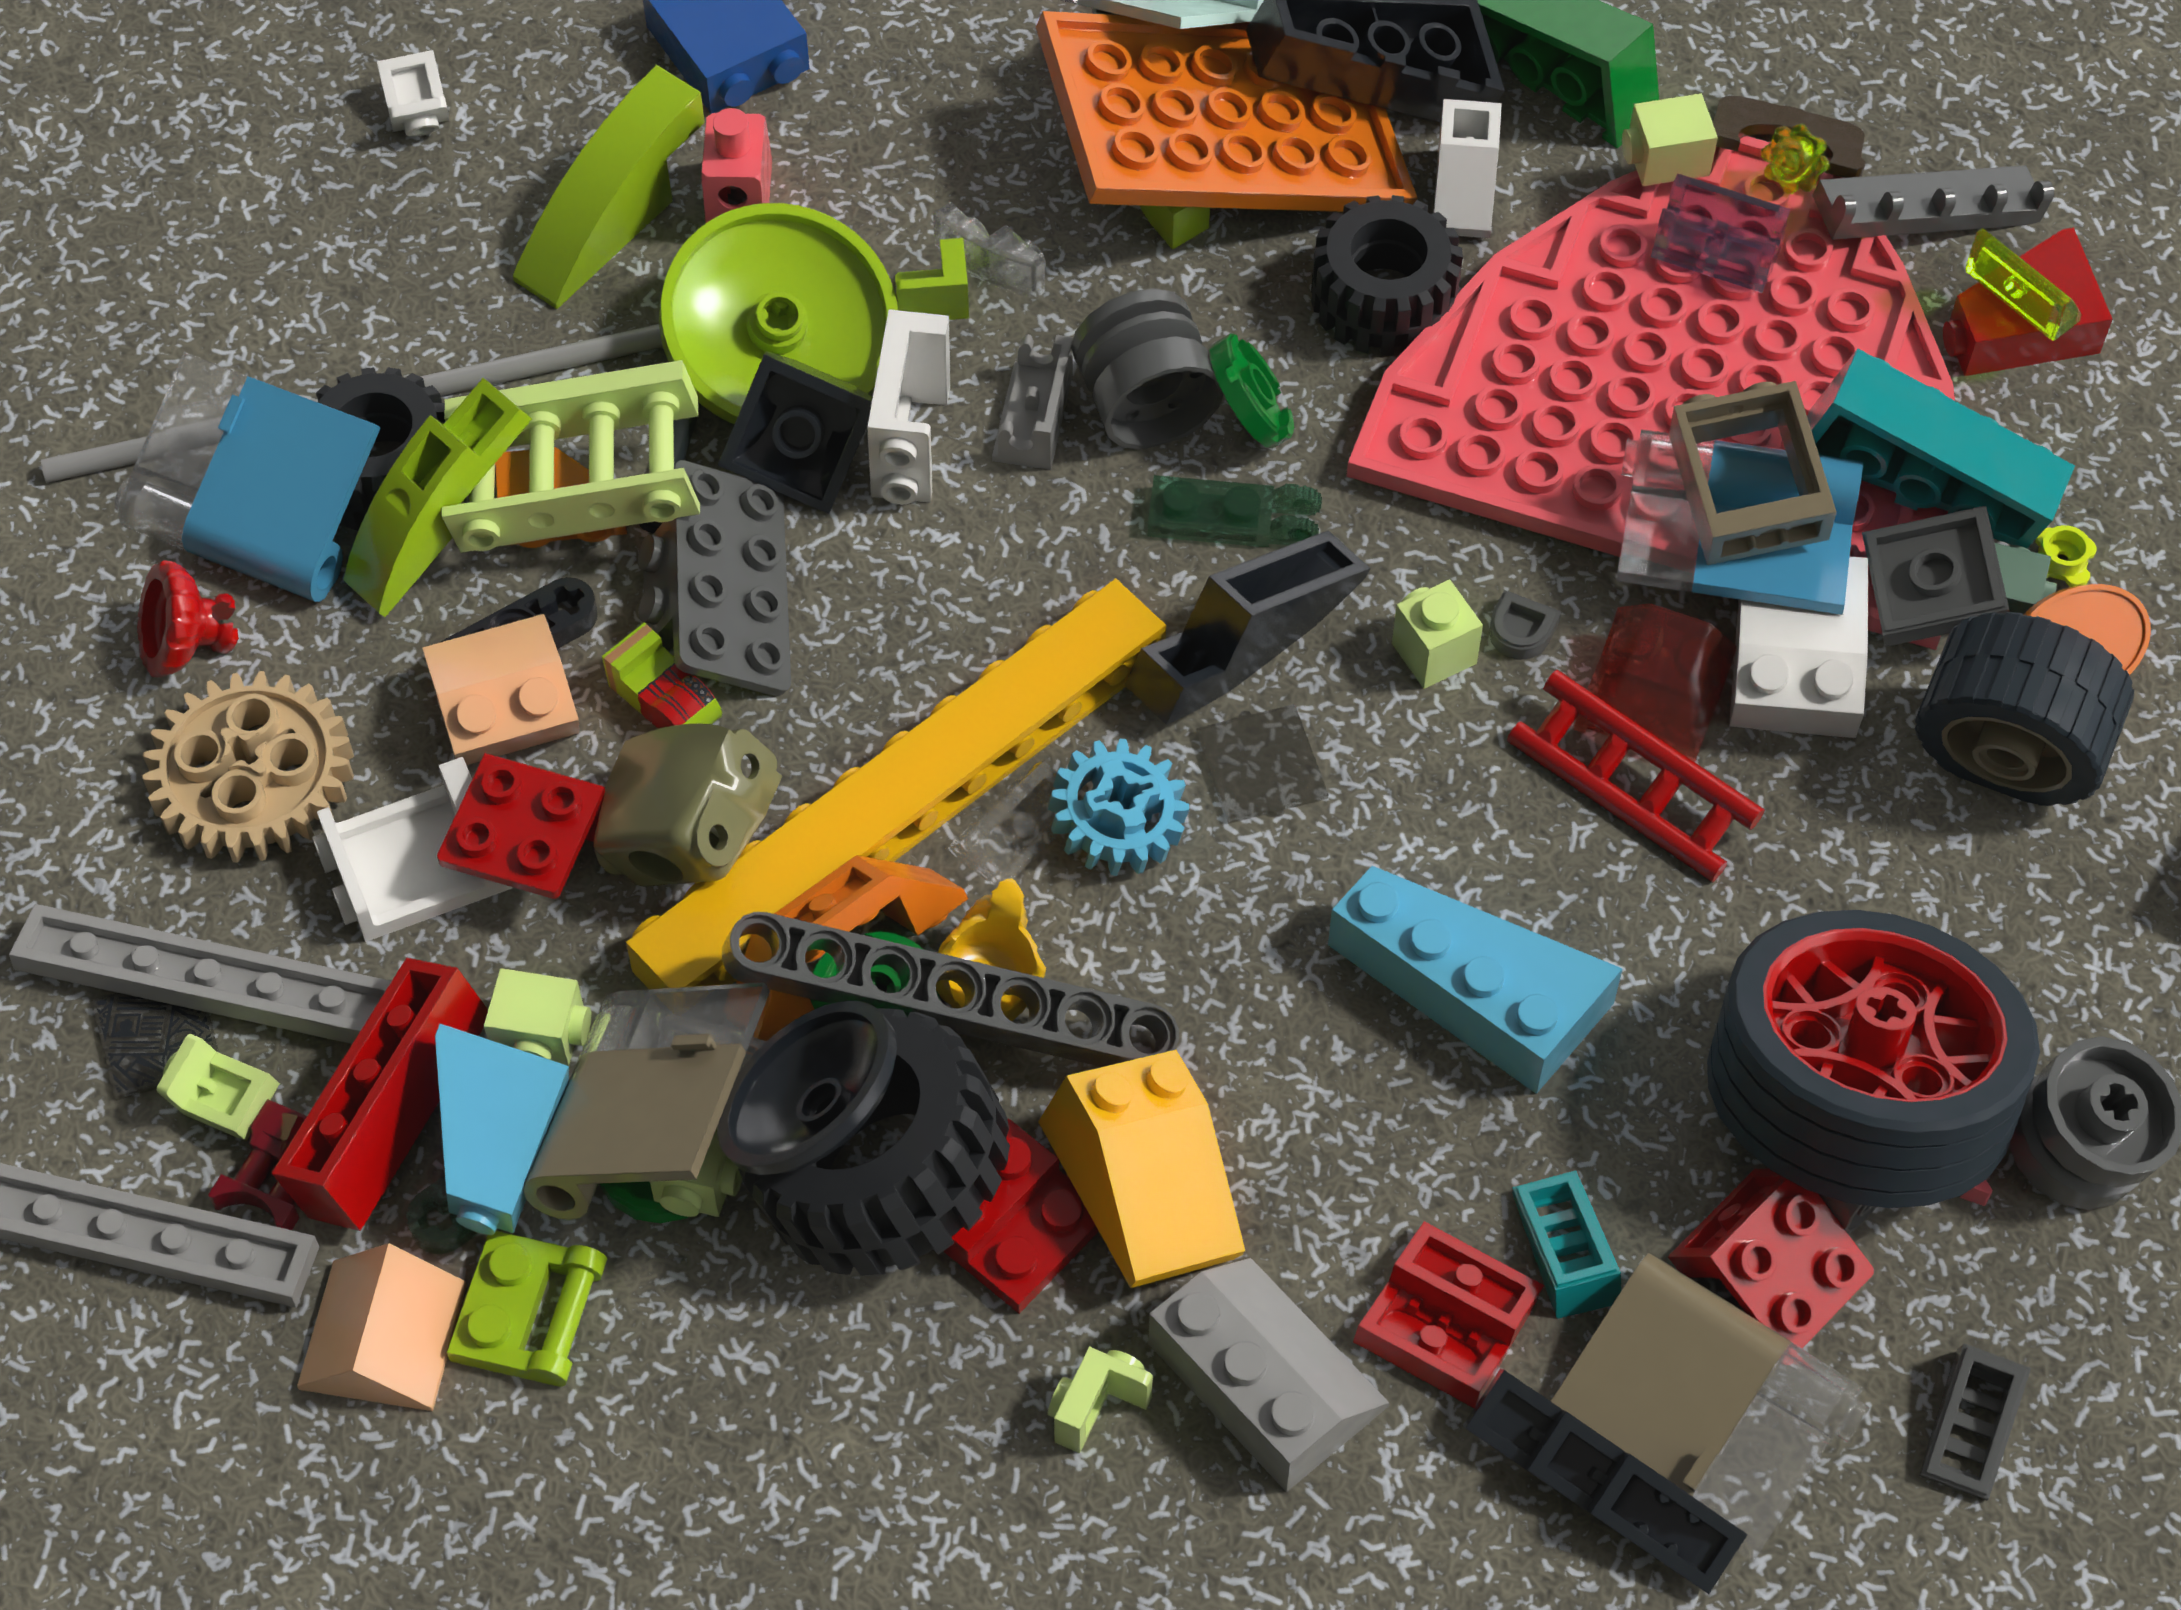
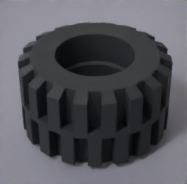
(1384, 237)
(394, 405)

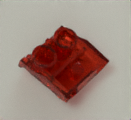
(1663, 674)

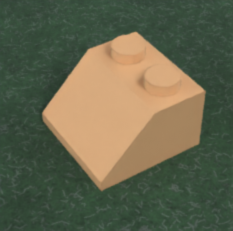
(502, 689)

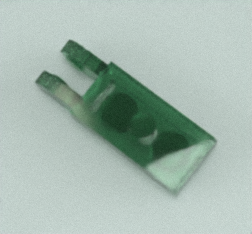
(1231, 511)

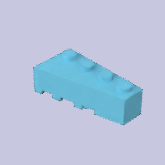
(1474, 974)

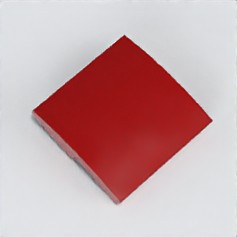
(1448, 1314)

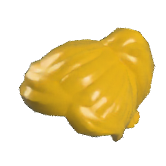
(995, 936)

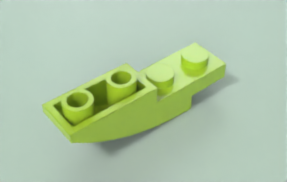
(433, 471)

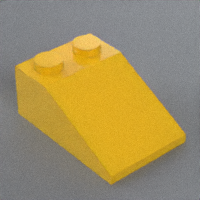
(1146, 1166)

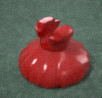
(178, 620)

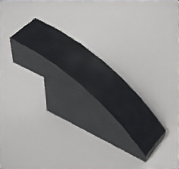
(1244, 623)

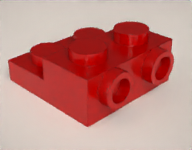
(1027, 1227)

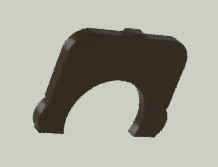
(1746, 116)

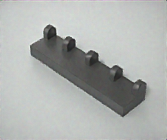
(1931, 201)

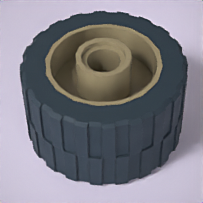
(2025, 708)

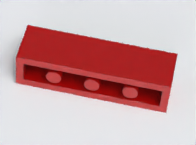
(377, 1096)

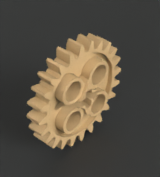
(248, 766)

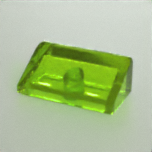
(2021, 286)

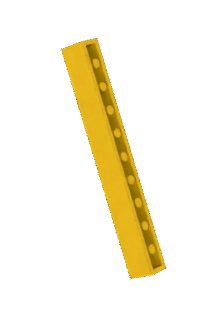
(912, 784)

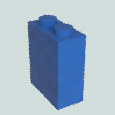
(729, 45)

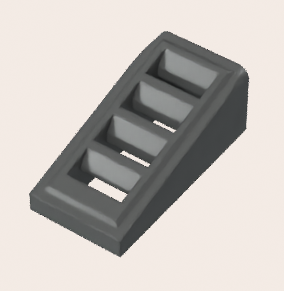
(1991, 1369)

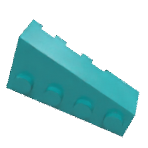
(1937, 450)

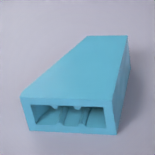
(492, 1124)

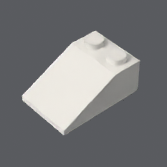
(1803, 665)

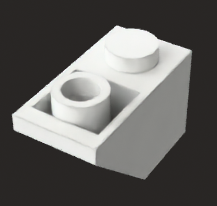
(1467, 165)

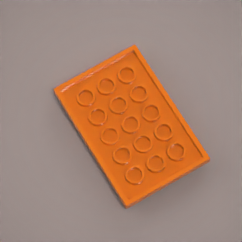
(1193, 125)

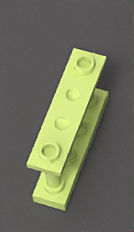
(577, 408)

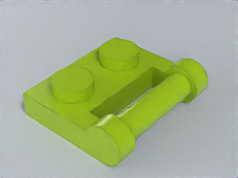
(506, 1302)

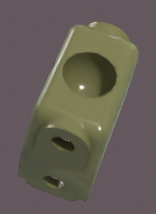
(682, 804)

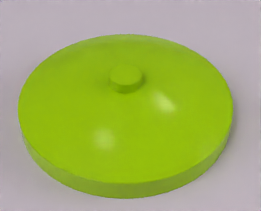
(777, 285)

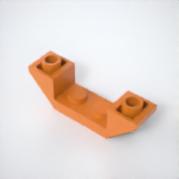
(851, 898)

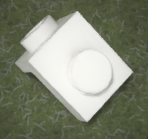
(413, 93)

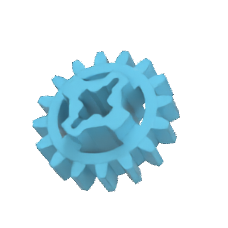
(1115, 811)

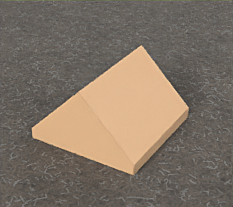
(383, 1329)

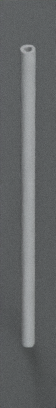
(445, 382)

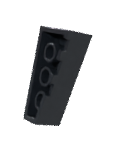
(1379, 51)

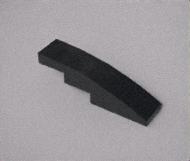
(1605, 1480)

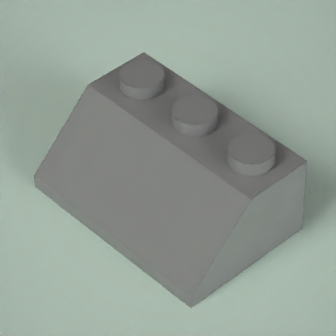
(1263, 1369)

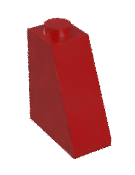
(1995, 338)

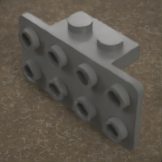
(722, 583)

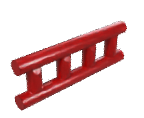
(1645, 813)

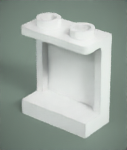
(910, 369)
(392, 859)

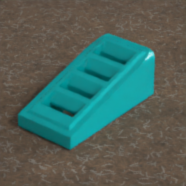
(1577, 1283)

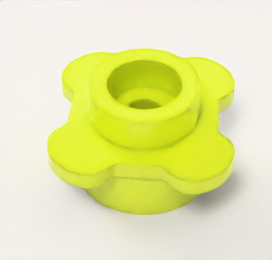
(2071, 543)

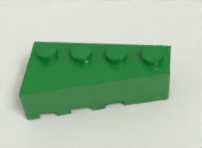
(1581, 53)

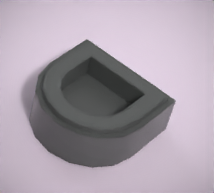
(1522, 626)

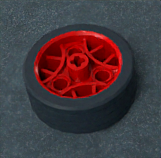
(1872, 1058)

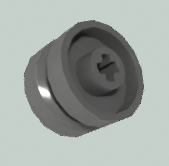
(2097, 1123)

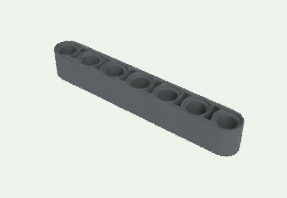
(919, 973)

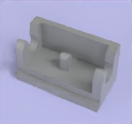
(1035, 405)

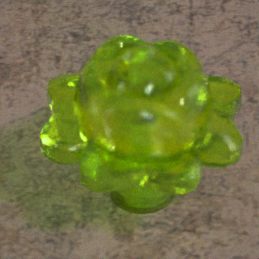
(1795, 158)

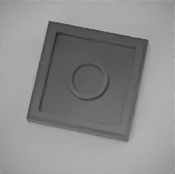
(1934, 574)

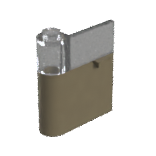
(644, 1092)
(1710, 1398)

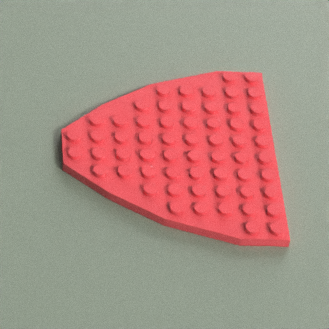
(1587, 339)

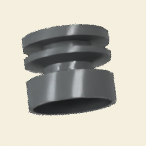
(1146, 368)

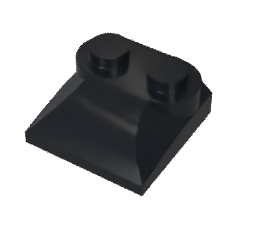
(797, 431)

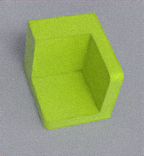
(937, 290)

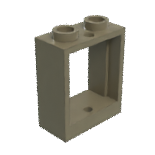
(1766, 525)

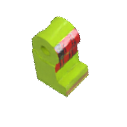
(653, 684)

